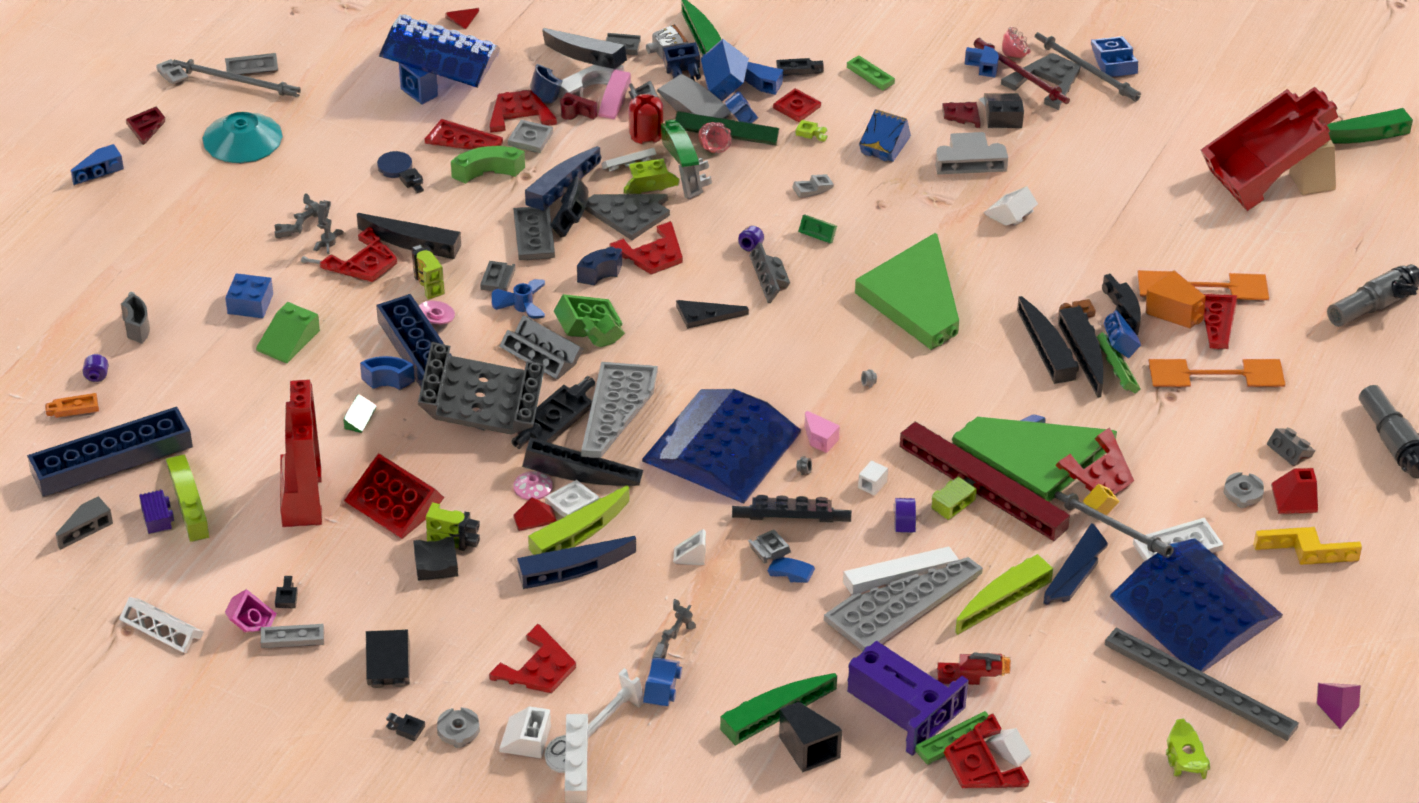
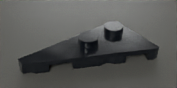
(704, 313)

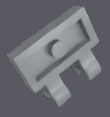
(692, 181)

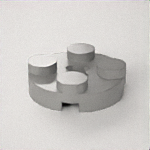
(1244, 497)
(458, 736)

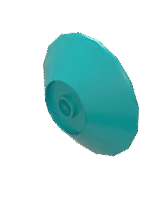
(242, 137)

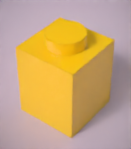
(1101, 499)

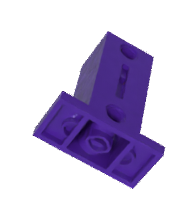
(905, 693)

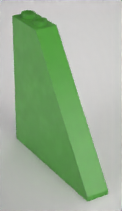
(914, 293)
(1030, 450)

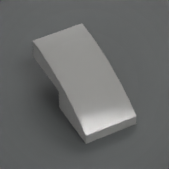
(170, 72)
(816, 185)

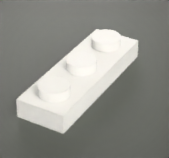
(644, 155)

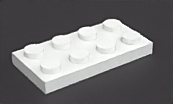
(1196, 529)

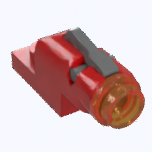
(973, 667)

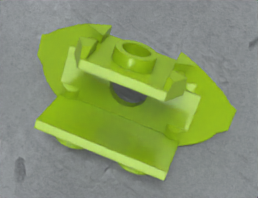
(649, 177)
(1184, 735)

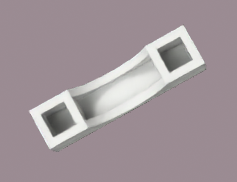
(592, 75)
(576, 758)

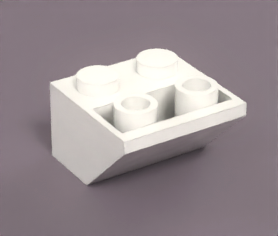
(527, 732)

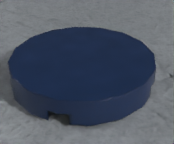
(394, 163)

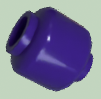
(750, 238)
(95, 366)

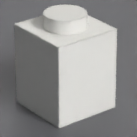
(873, 478)

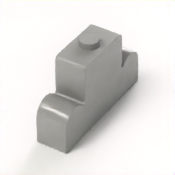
(970, 155)

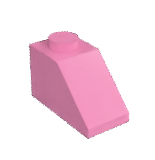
(821, 432)

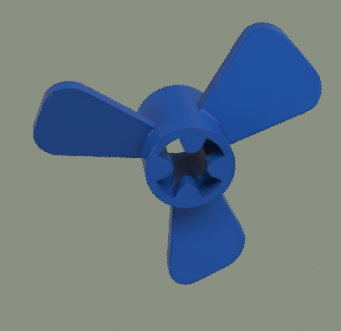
(520, 298)

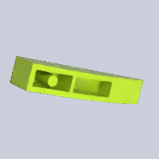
(579, 525)

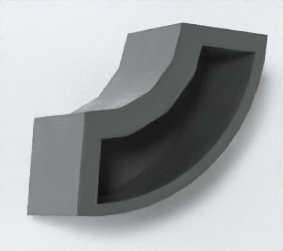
(135, 318)

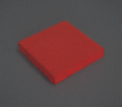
(797, 105)

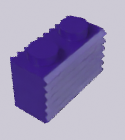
(156, 511)

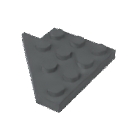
(629, 212)

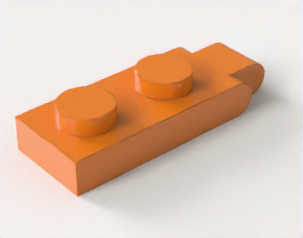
(72, 405)

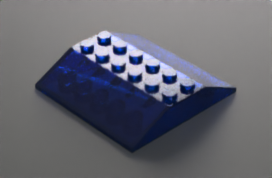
(439, 50)
(724, 442)
(1194, 604)

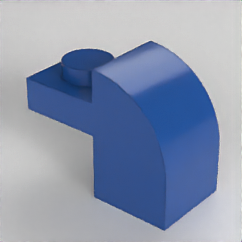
(984, 59)
(741, 108)

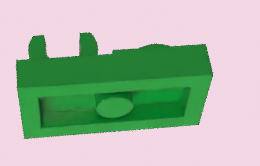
(817, 228)

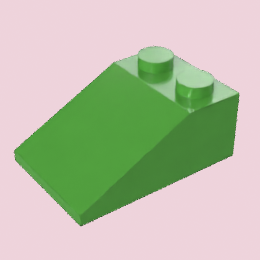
(572, 309)
(289, 332)

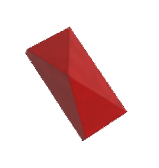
(462, 17)
(534, 514)

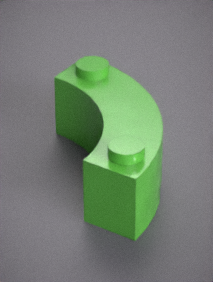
(489, 158)

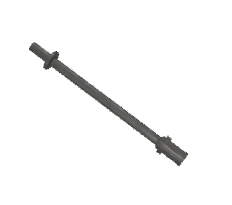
(282, 88)
(1124, 88)
(1153, 544)

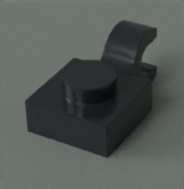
(412, 178)
(287, 595)
(406, 727)

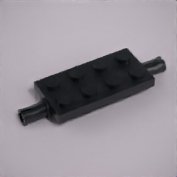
(557, 413)
(786, 507)

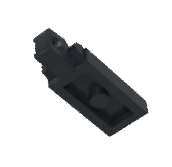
(800, 66)

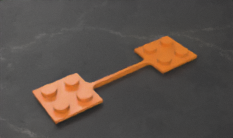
(1243, 285)
(1256, 371)

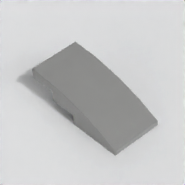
(691, 97)

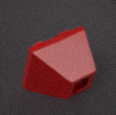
(1296, 491)

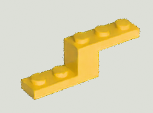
(1307, 545)

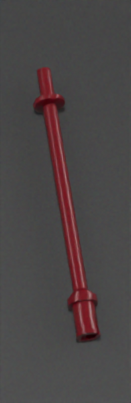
(1054, 93)

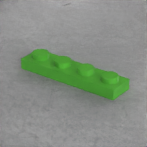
(1121, 368)
(933, 748)

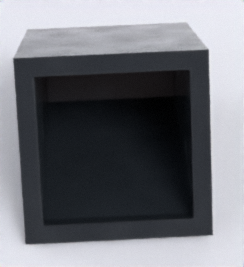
(387, 658)
(809, 736)

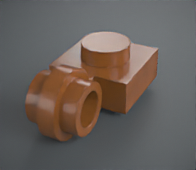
(1086, 306)

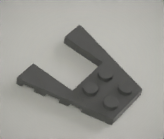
(1051, 68)

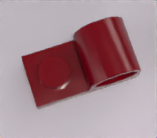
(574, 105)

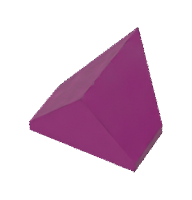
(1338, 701)

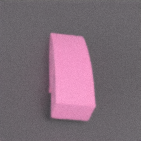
(614, 94)

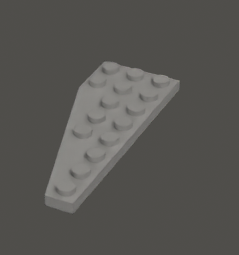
(617, 399)
(894, 607)

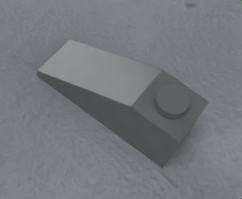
(84, 521)

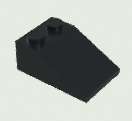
(1004, 110)

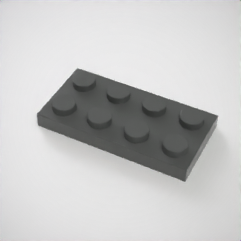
(533, 233)

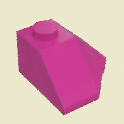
(249, 612)

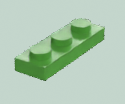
(870, 73)

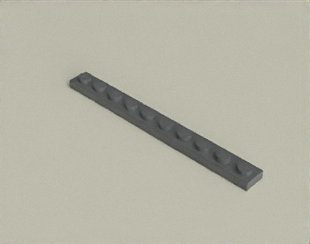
(1202, 684)

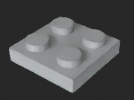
(530, 136)

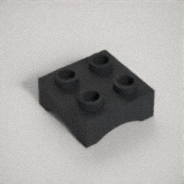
(435, 559)

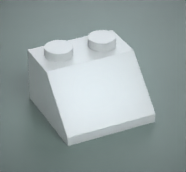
(1012, 207)

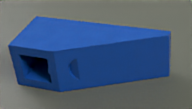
(764, 78)
(99, 163)
(1121, 335)

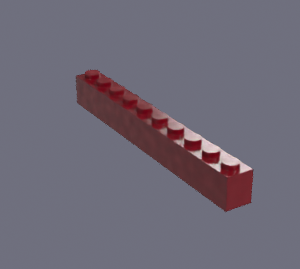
(990, 483)

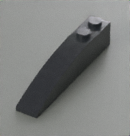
(586, 49)
(409, 235)
(1048, 343)
(1084, 344)
(570, 465)

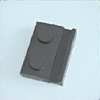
(631, 42)
(497, 276)
(769, 546)

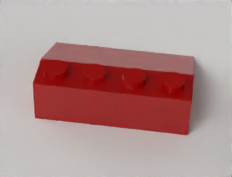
(392, 496)

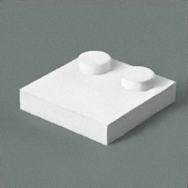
(570, 498)

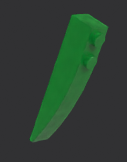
(700, 27)
(1371, 127)
(678, 143)
(764, 709)

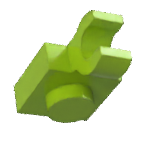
(809, 129)

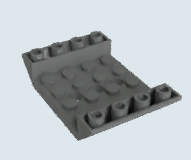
(452, 386)

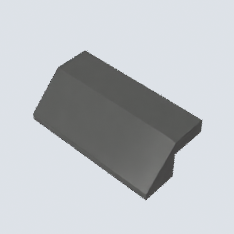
(543, 346)

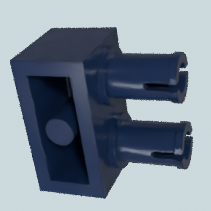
(682, 58)

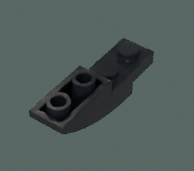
(572, 207)
(1125, 301)

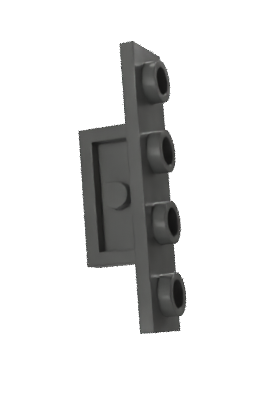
(769, 272)

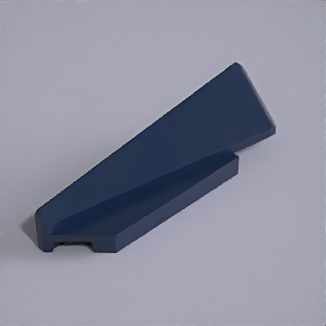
(1077, 566)

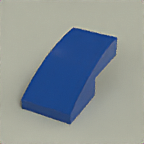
(795, 569)

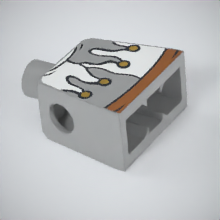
(665, 38)

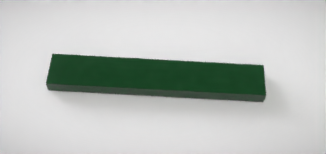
(739, 130)

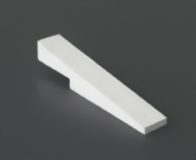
(883, 573)

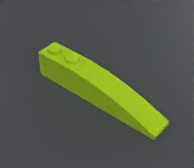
(188, 498)
(1005, 591)

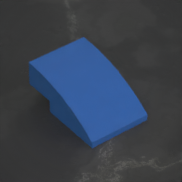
(1115, 56)

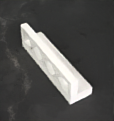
(165, 619)

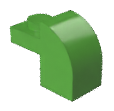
(604, 332)

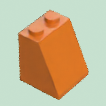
(1175, 301)

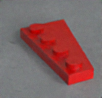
(460, 136)
(1219, 319)

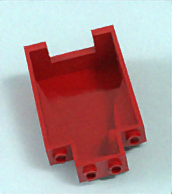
(1269, 143)
(302, 462)

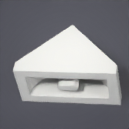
(691, 550)
(1010, 746)

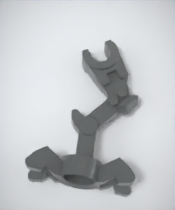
(312, 208)
(328, 238)
(683, 616)

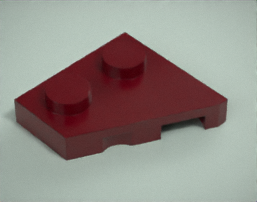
(962, 112)
(146, 123)

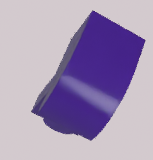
(905, 515)

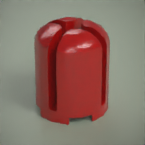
(645, 118)

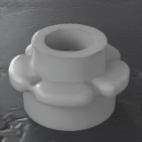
(868, 378)

